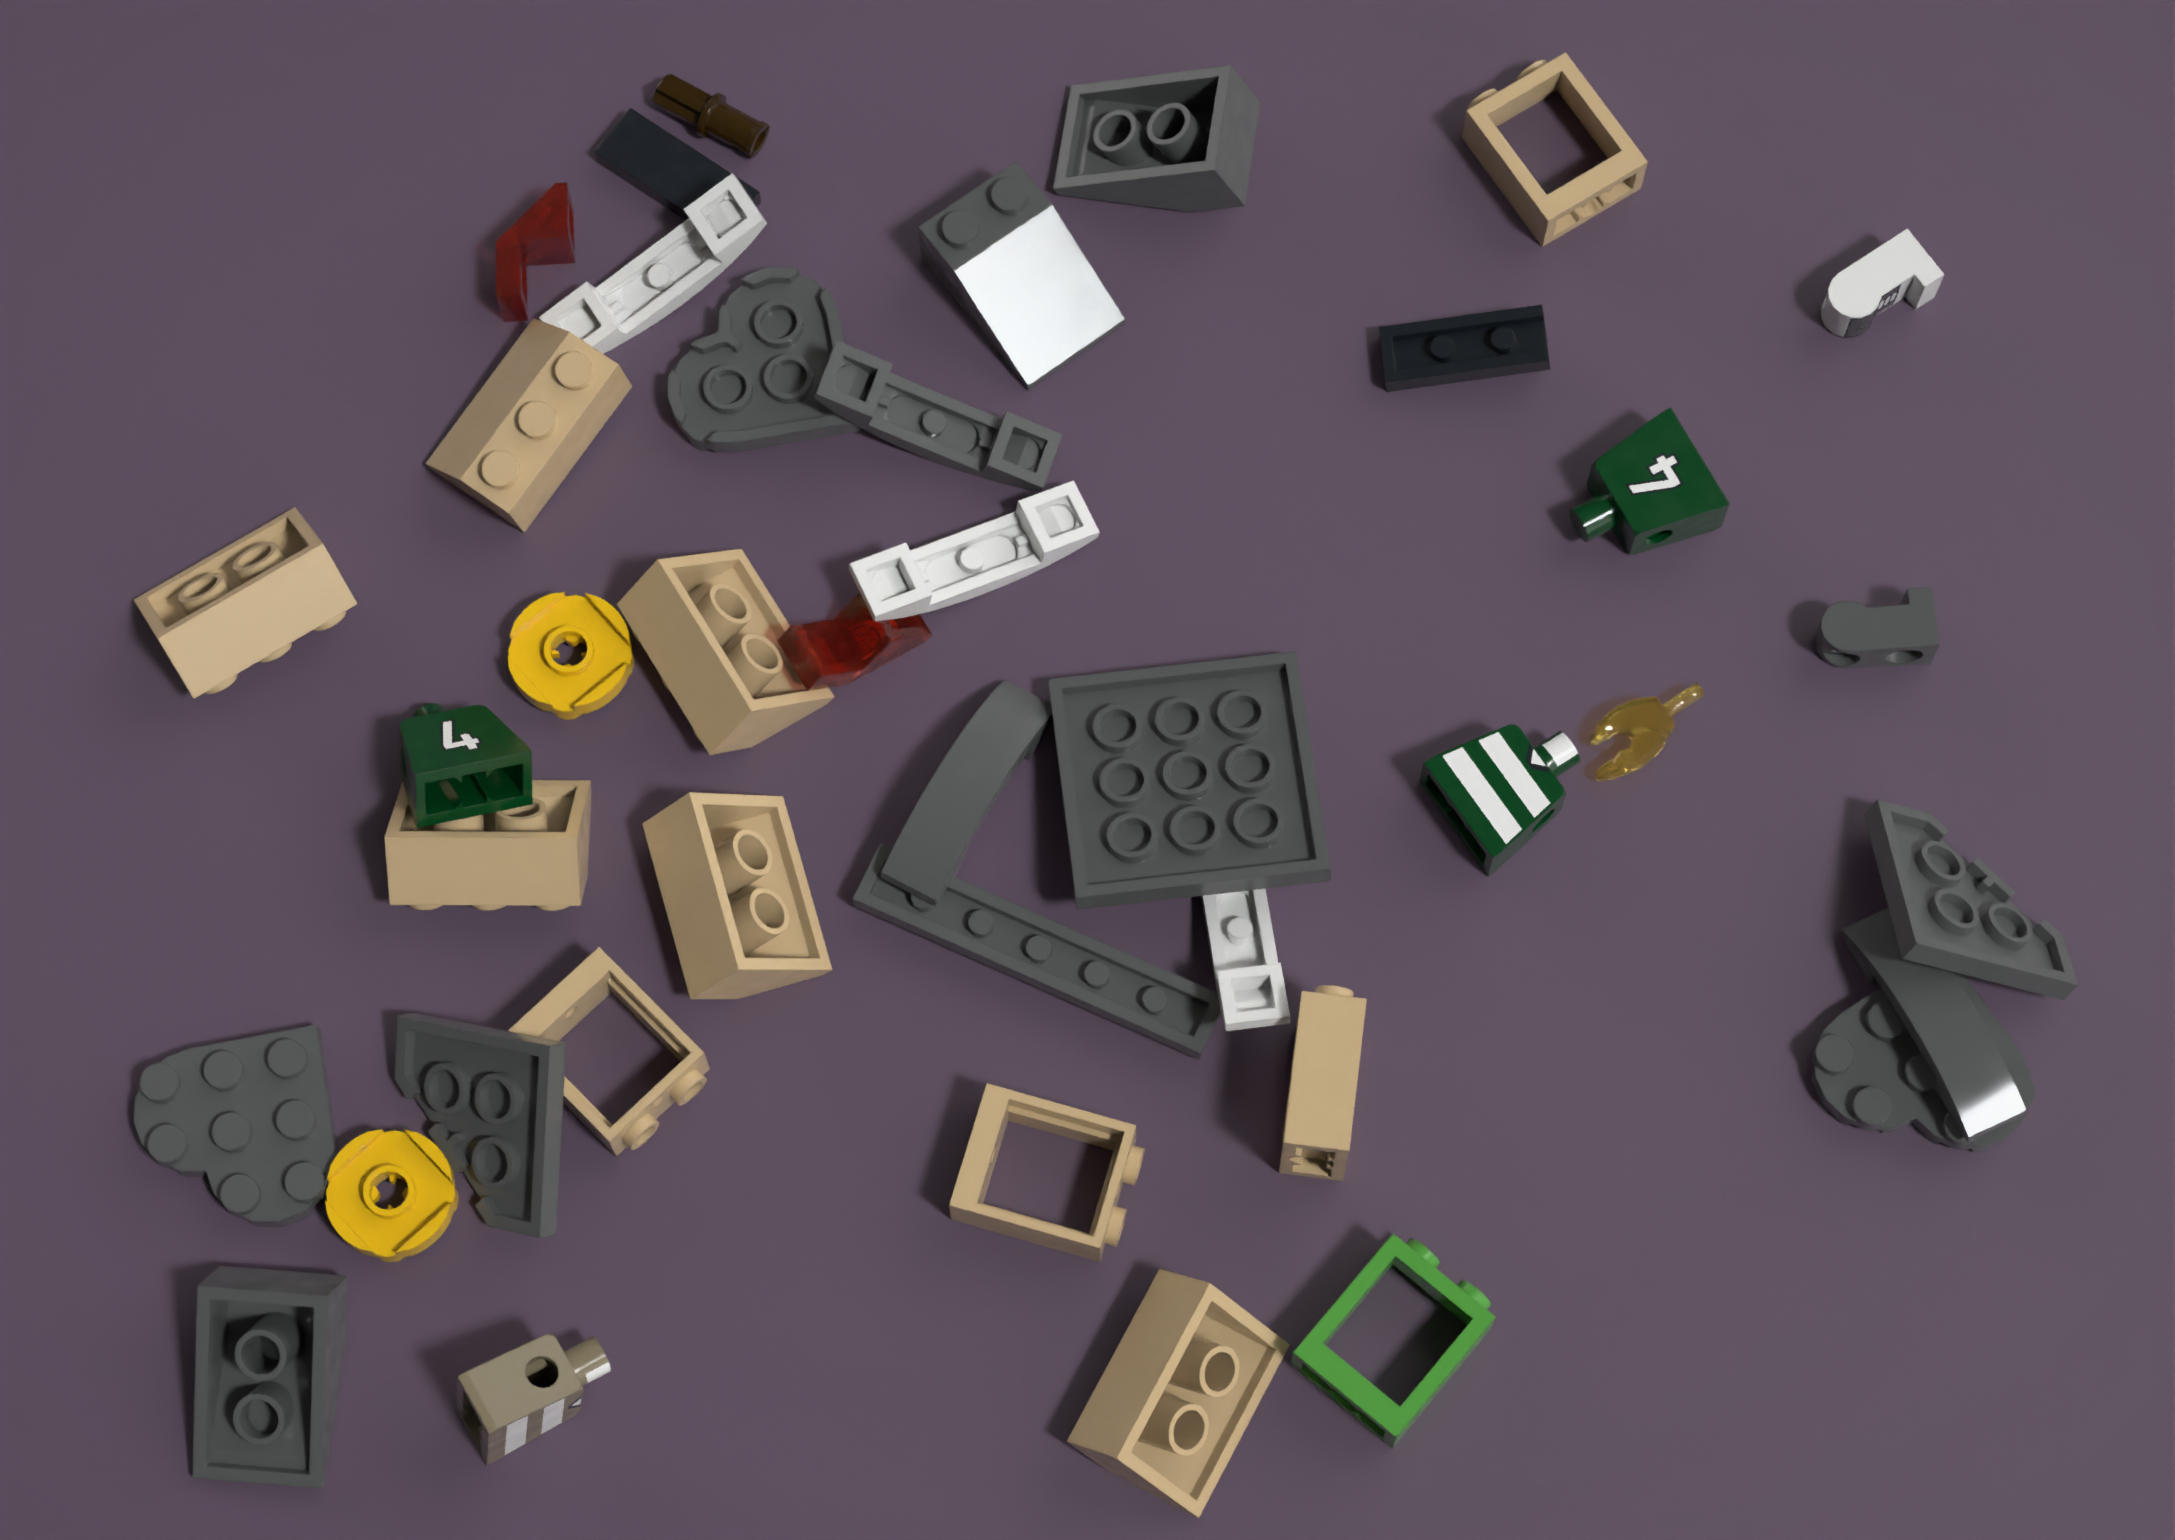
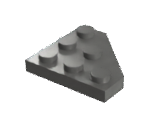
(1960, 911)
(492, 1112)

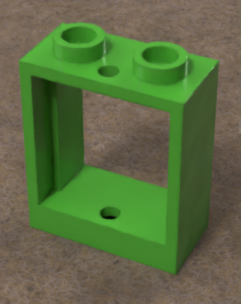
(1353, 1390)

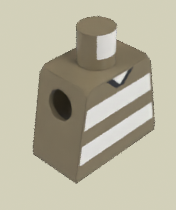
(505, 1407)

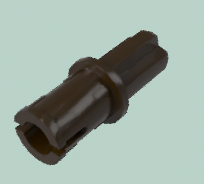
(711, 115)

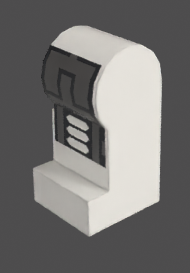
(1879, 281)

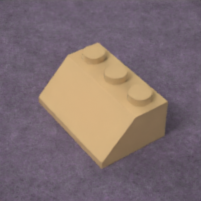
(530, 422)
(246, 603)
(718, 649)
(495, 858)
(735, 894)
(1179, 1391)

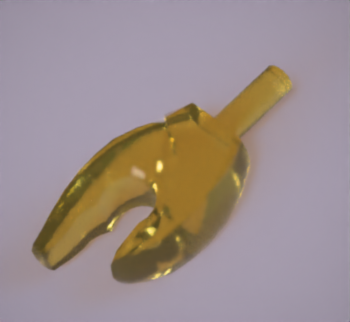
(1647, 726)

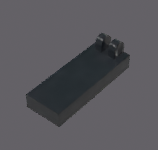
(661, 164)
(1464, 348)

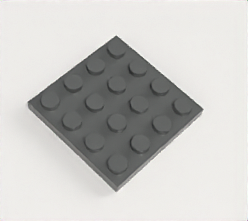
(1188, 780)

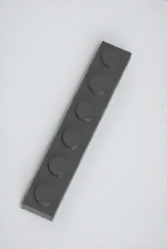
(1050, 958)

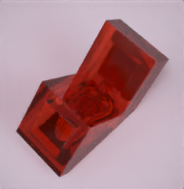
(537, 238)
(849, 645)

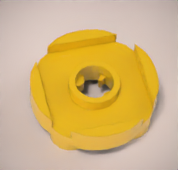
(576, 619)
(353, 1194)

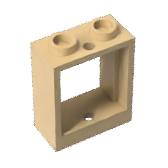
(1580, 198)
(574, 1001)
(1323, 1083)
(1006, 1105)

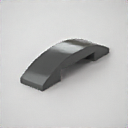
(934, 424)
(965, 791)
(1943, 1026)

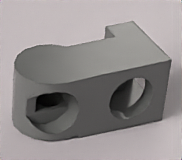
(1880, 635)

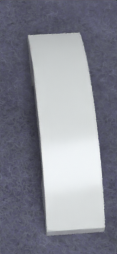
(666, 273)
(977, 559)
(1245, 960)

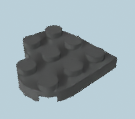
(761, 369)
(1879, 1080)
(248, 1119)

